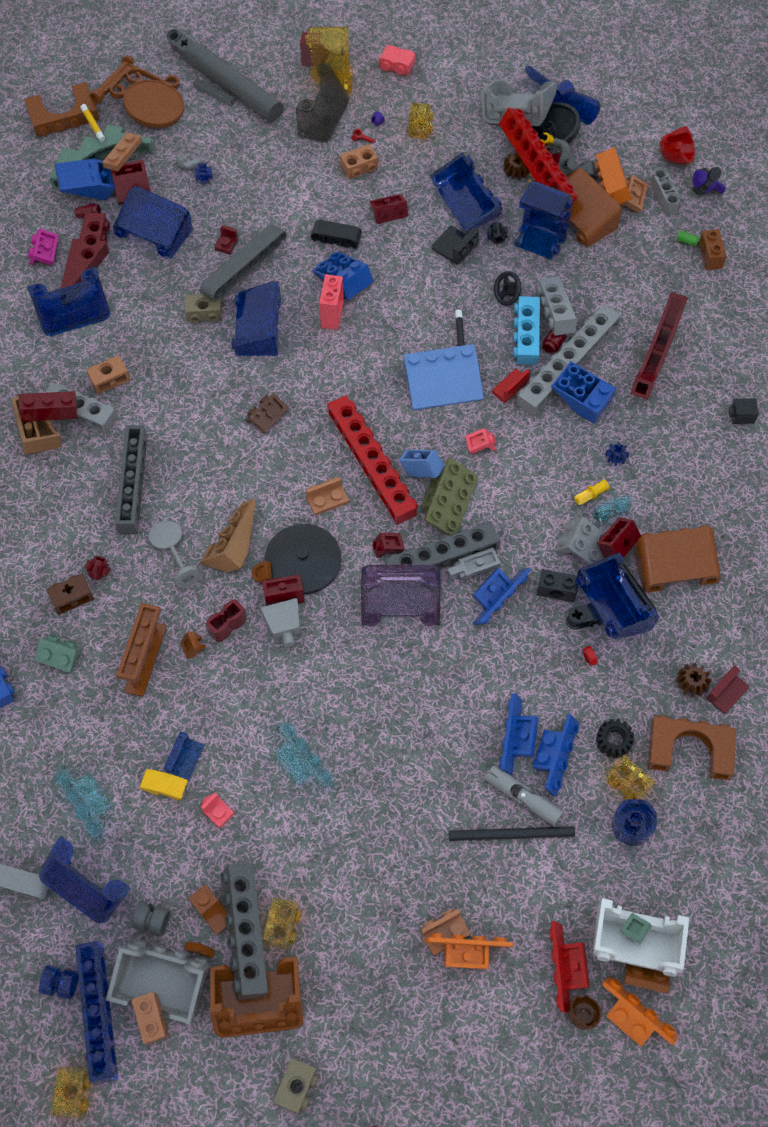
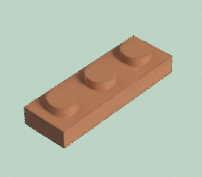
(122, 151)

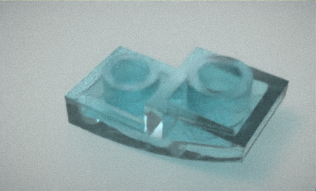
(605, 510)

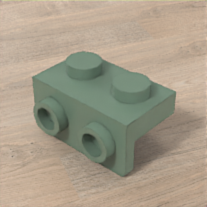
(57, 652)

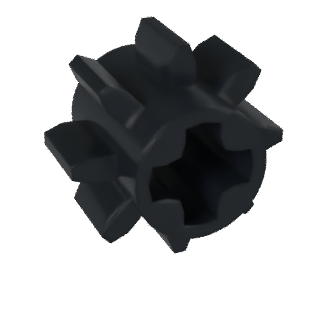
(497, 232)

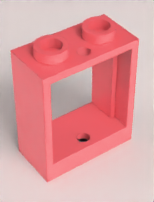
(331, 302)

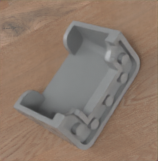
(498, 98)

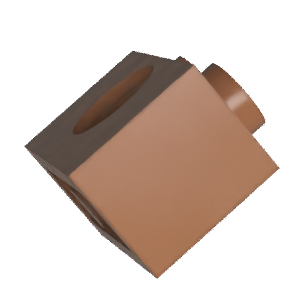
(108, 374)

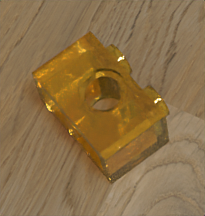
(66, 1079)

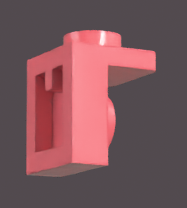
(480, 440)
(216, 810)

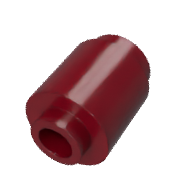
(553, 342)

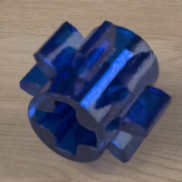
(203, 173)
(617, 453)

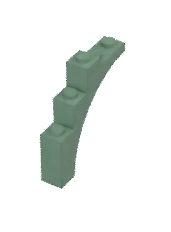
(94, 149)

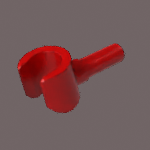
(358, 134)

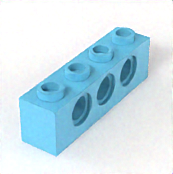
(527, 319)

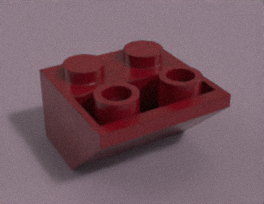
(130, 175)

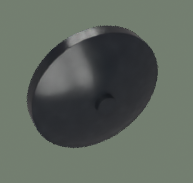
(561, 123)
(307, 552)

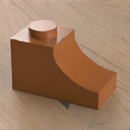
(209, 909)

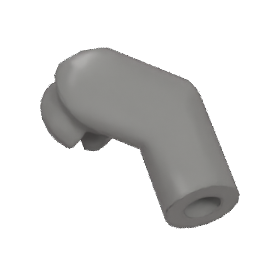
(182, 163)

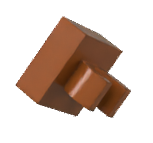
(191, 644)

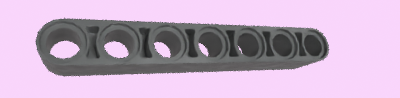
(242, 262)

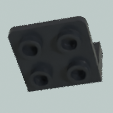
(455, 244)

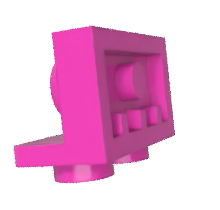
(43, 247)

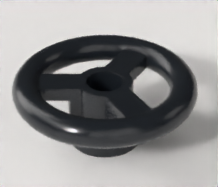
(509, 288)

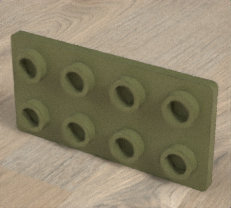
(449, 497)

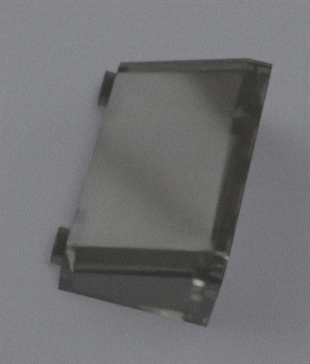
(320, 117)

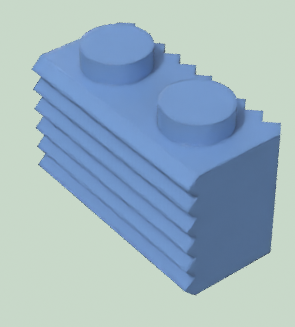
(422, 463)

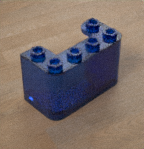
(544, 219)

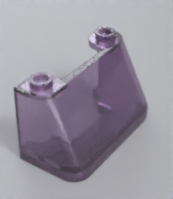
(400, 593)

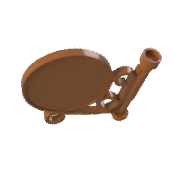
(147, 102)

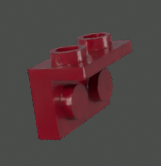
(389, 208)

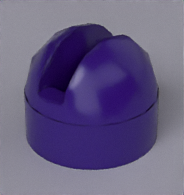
(377, 118)

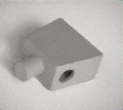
(283, 621)

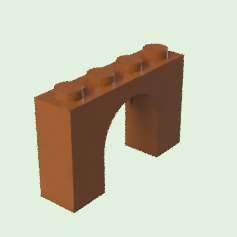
(47, 122)
(718, 738)

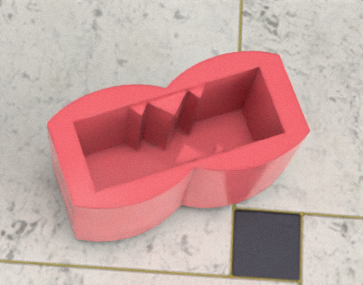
(397, 60)

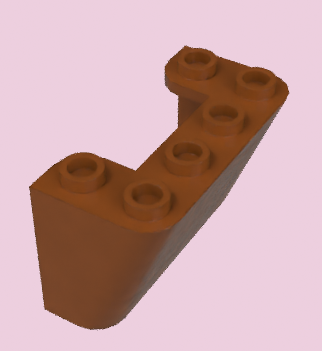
(677, 557)

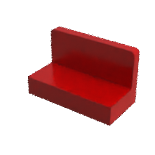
(511, 385)

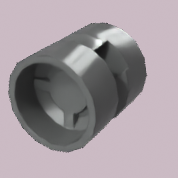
(150, 918)

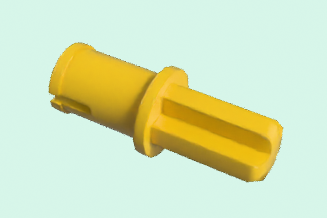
(591, 492)

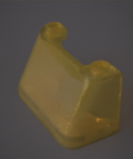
(331, 47)

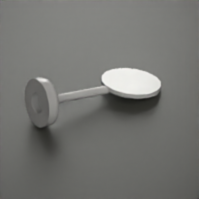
(166, 536)

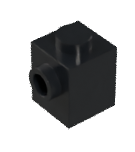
(744, 411)

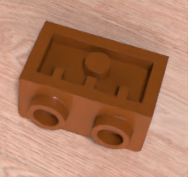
(646, 978)

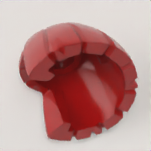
(678, 146)

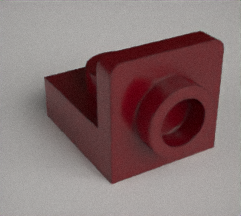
(226, 240)
(387, 544)

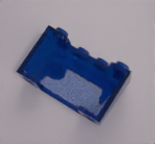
(465, 193)

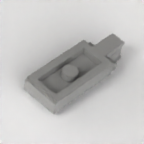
(474, 564)

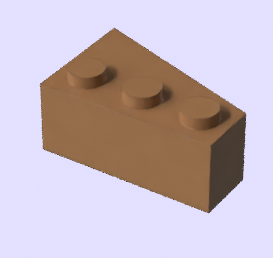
(35, 435)

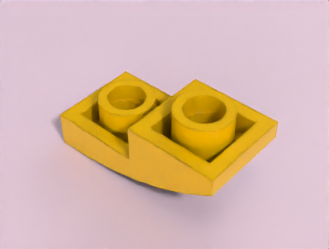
(163, 783)

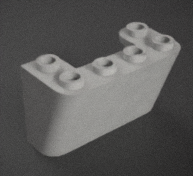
(171, 975)

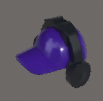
(706, 181)

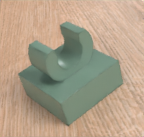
(636, 928)

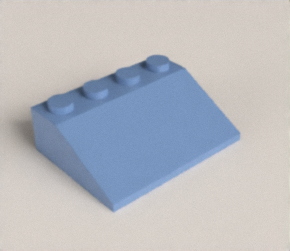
(443, 377)

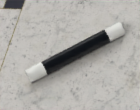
(459, 328)

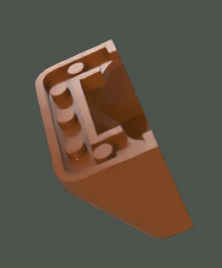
(594, 210)
(276, 1011)

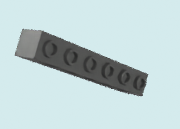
(131, 479)
(483, 531)
(241, 986)

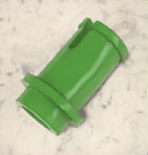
(687, 238)

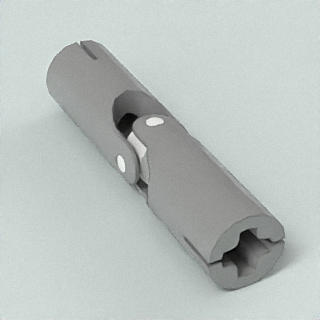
(536, 804)

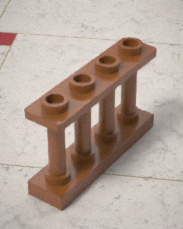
(141, 650)

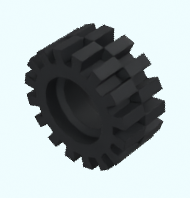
(623, 730)

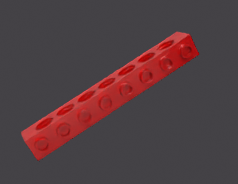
(533, 151)
(399, 511)

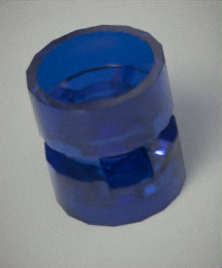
(66, 983)

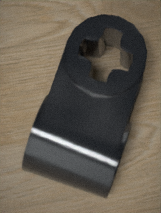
(586, 615)

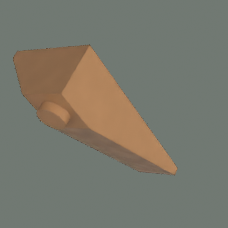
(234, 541)

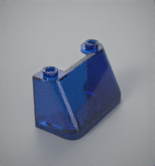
(154, 220)
(72, 305)
(257, 320)
(615, 599)
(76, 888)

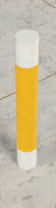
(92, 122)

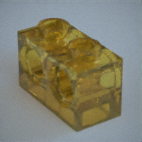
(419, 120)
(634, 776)
(276, 922)

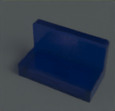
(183, 756)

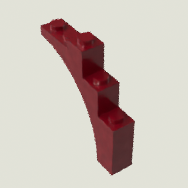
(660, 345)

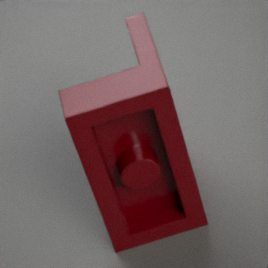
(283, 589)
(728, 690)

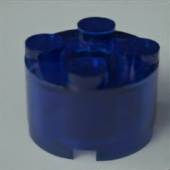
(633, 810)

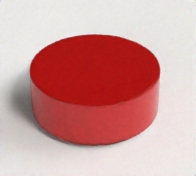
(590, 655)

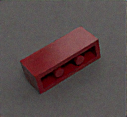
(47, 406)

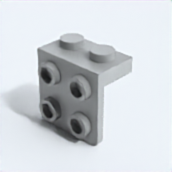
(581, 539)

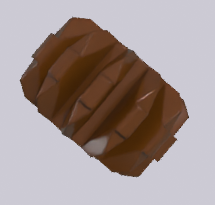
(515, 167)
(686, 680)

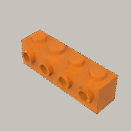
(612, 175)

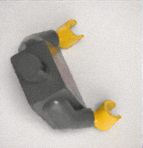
(561, 154)

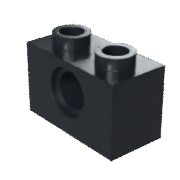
(557, 585)

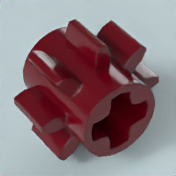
(97, 567)

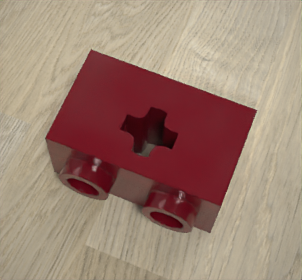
(619, 538)

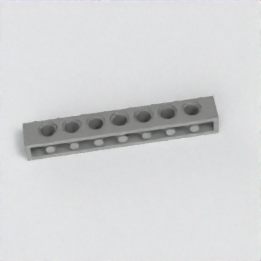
(587, 338)

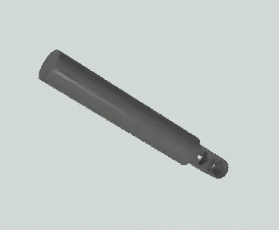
(225, 76)

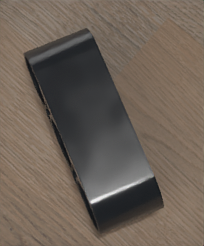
(336, 233)

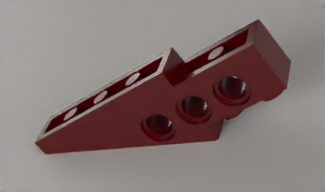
(88, 249)

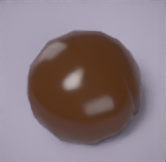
(584, 1019)

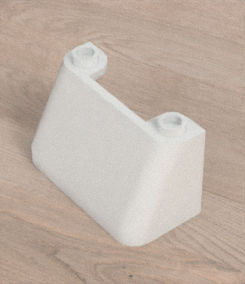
(660, 950)

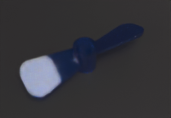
(586, 106)

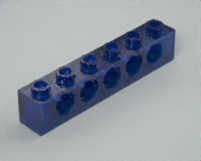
(96, 1013)

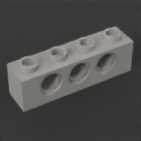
(556, 305)
(89, 406)

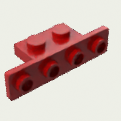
(570, 966)

